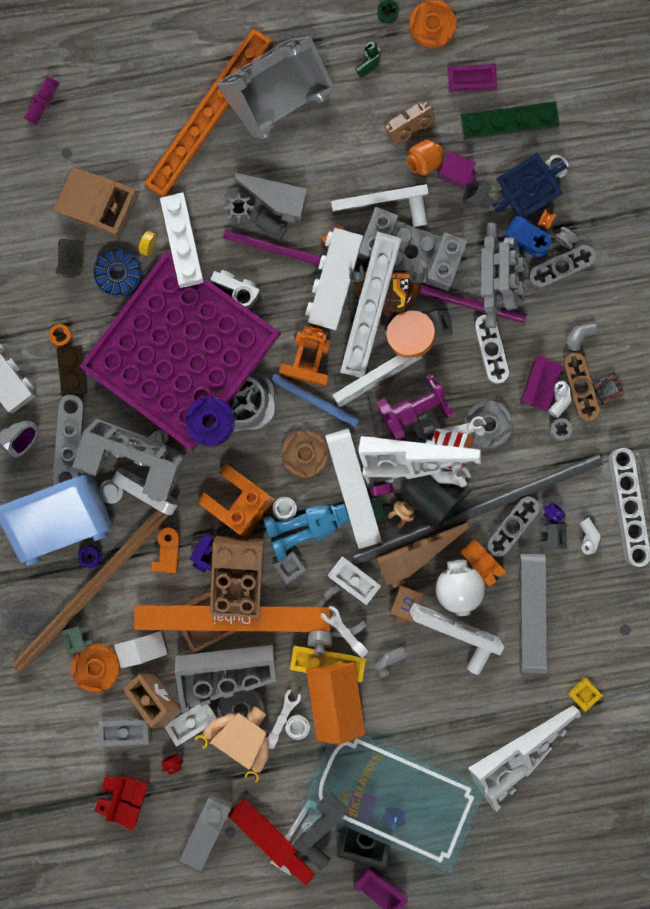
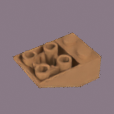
(96, 202)
(236, 576)

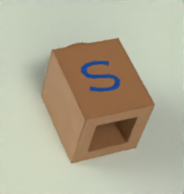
(403, 602)

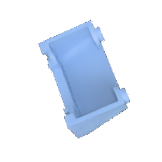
(55, 518)

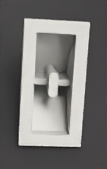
(141, 649)

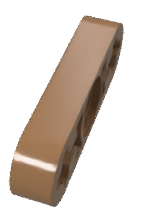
(586, 378)

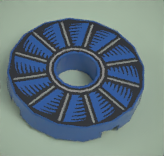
(110, 260)

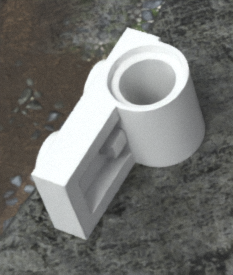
(226, 280)

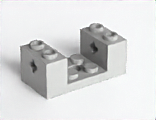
(435, 253)
(103, 439)

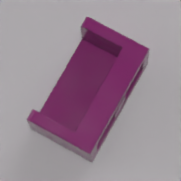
(380, 889)

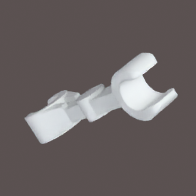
(357, 647)
(282, 718)

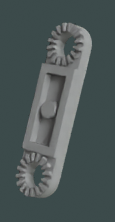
(67, 438)

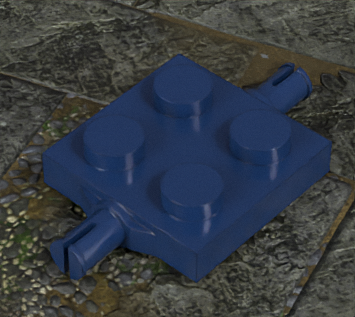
(529, 186)

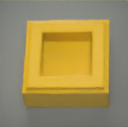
(585, 694)

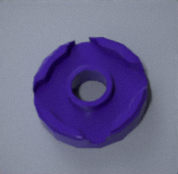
(220, 431)

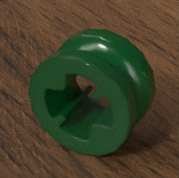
(383, 6)

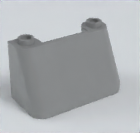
(277, 85)

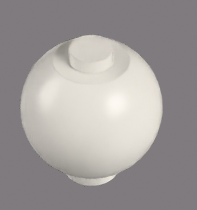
(460, 588)

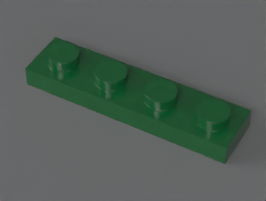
(509, 120)

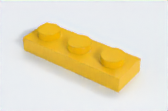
(305, 658)

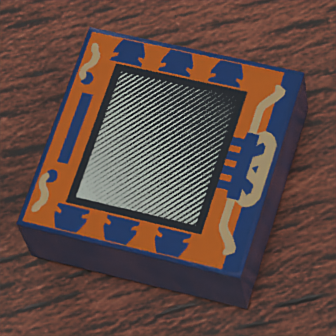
(608, 388)

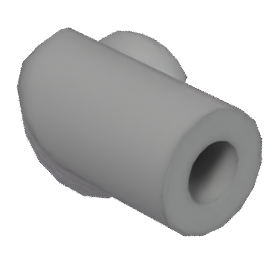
(577, 335)

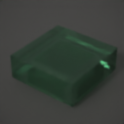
(378, 510)

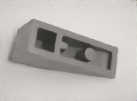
(280, 198)
(205, 832)

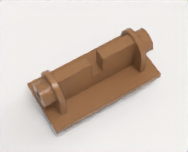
(419, 118)

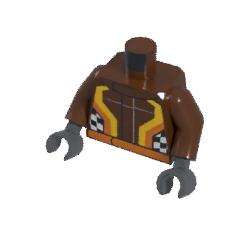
(401, 292)

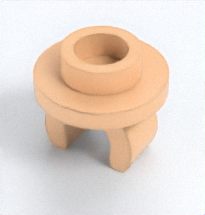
(404, 511)

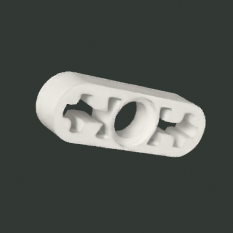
(489, 368)
(135, 486)

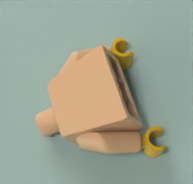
(240, 739)

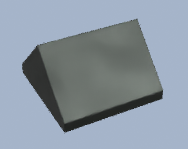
(362, 849)

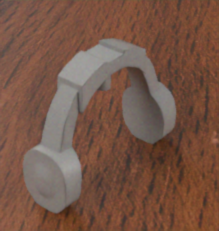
(330, 592)

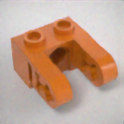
(246, 510)

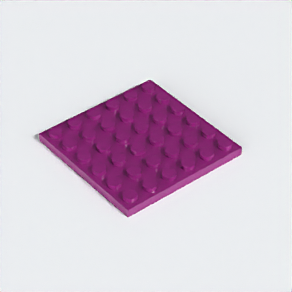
(178, 348)

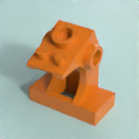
(313, 338)

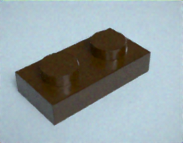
(71, 375)

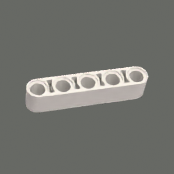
(353, 488)
(621, 497)

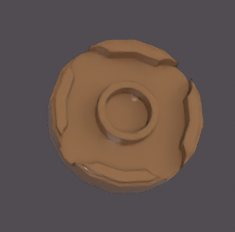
(305, 453)

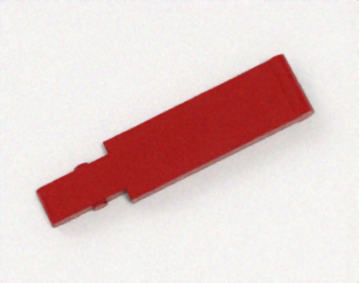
(270, 840)

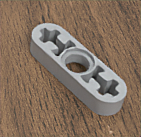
(542, 268)
(506, 544)

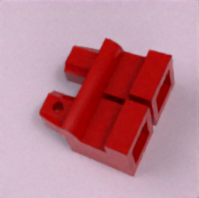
(126, 800)

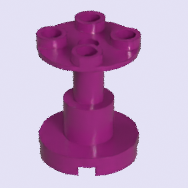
(406, 413)

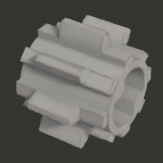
(231, 208)

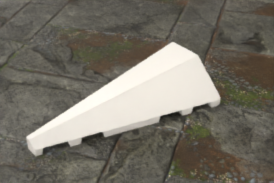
(394, 459)
(519, 758)

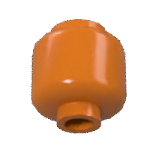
(424, 157)

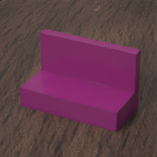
(541, 383)

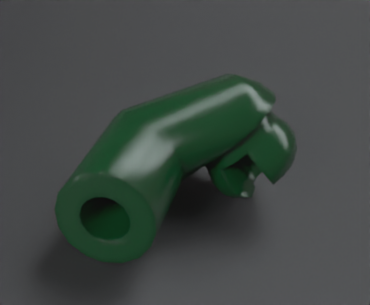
(372, 59)

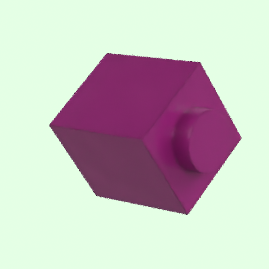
(457, 170)

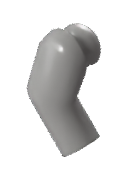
(388, 659)

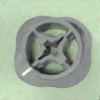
(267, 409)

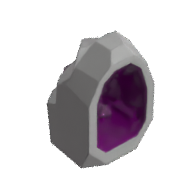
(18, 438)

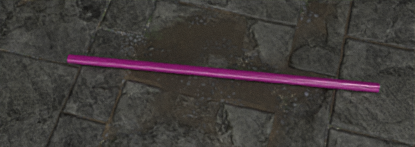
(315, 259)

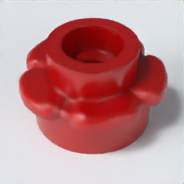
(172, 764)

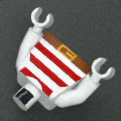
(460, 437)

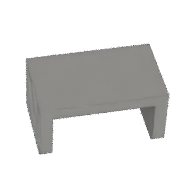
(124, 731)

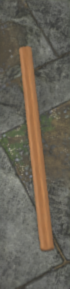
(89, 591)

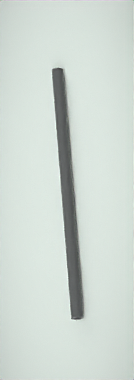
(478, 509)

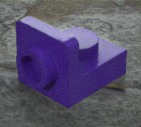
(203, 549)

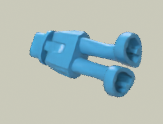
(321, 523)

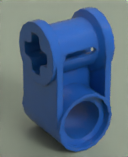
(527, 236)

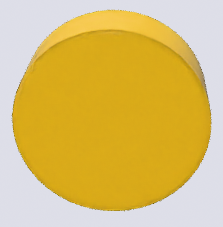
(147, 243)

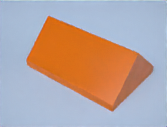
(335, 703)

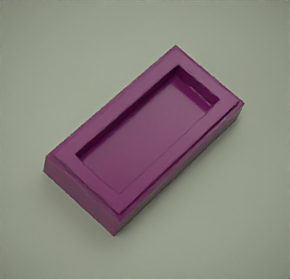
(472, 78)

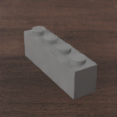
(222, 673)

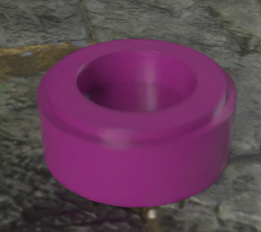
(381, 490)

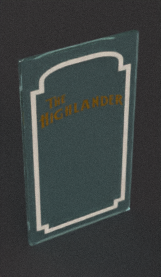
(397, 799)

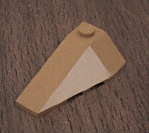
(406, 560)

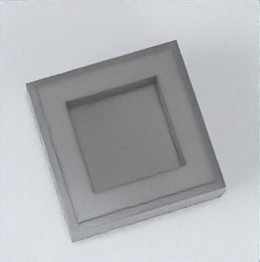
(290, 567)

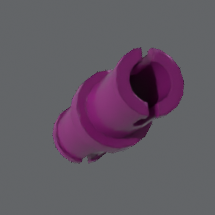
(41, 100)

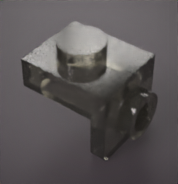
(70, 258)

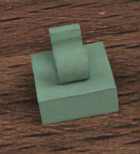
(73, 639)

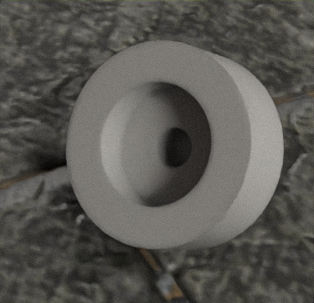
(319, 641)

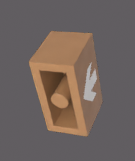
(152, 700)

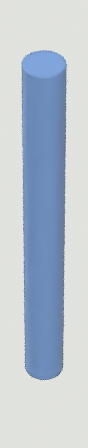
(315, 400)

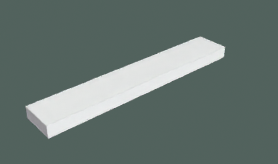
(370, 304)

